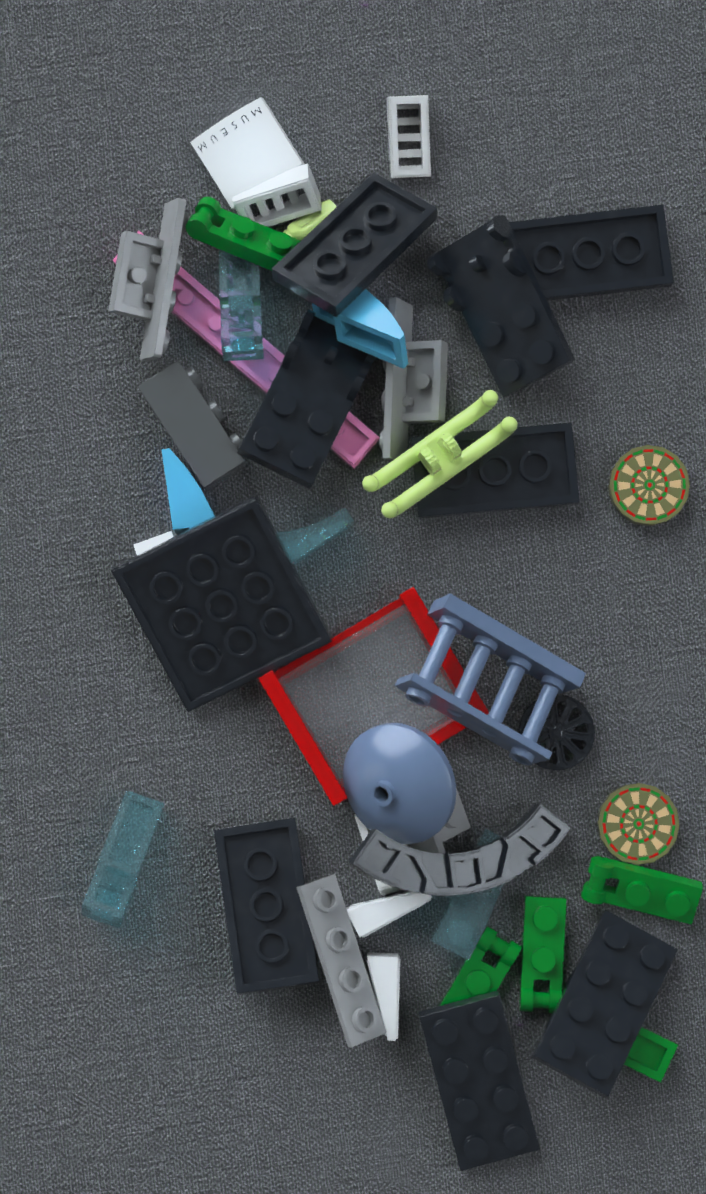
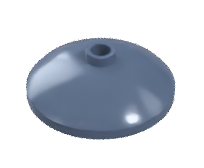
(411, 771)

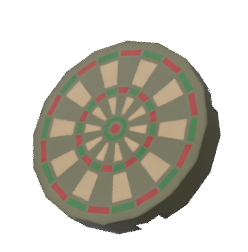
(648, 485)
(638, 823)

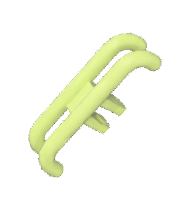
(440, 455)

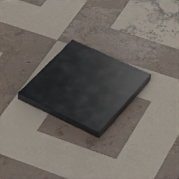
(222, 603)

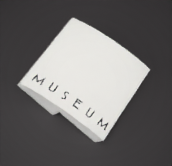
(246, 149)

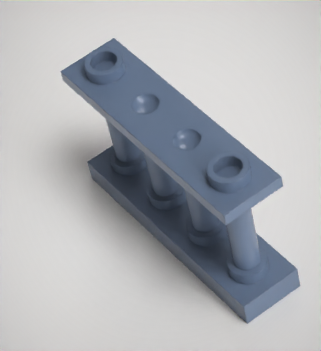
(522, 658)

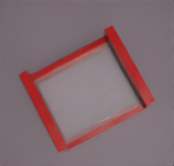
(351, 687)

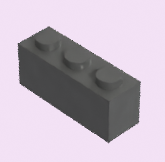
(193, 424)

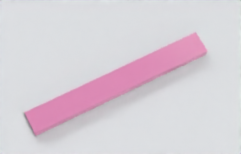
(202, 314)

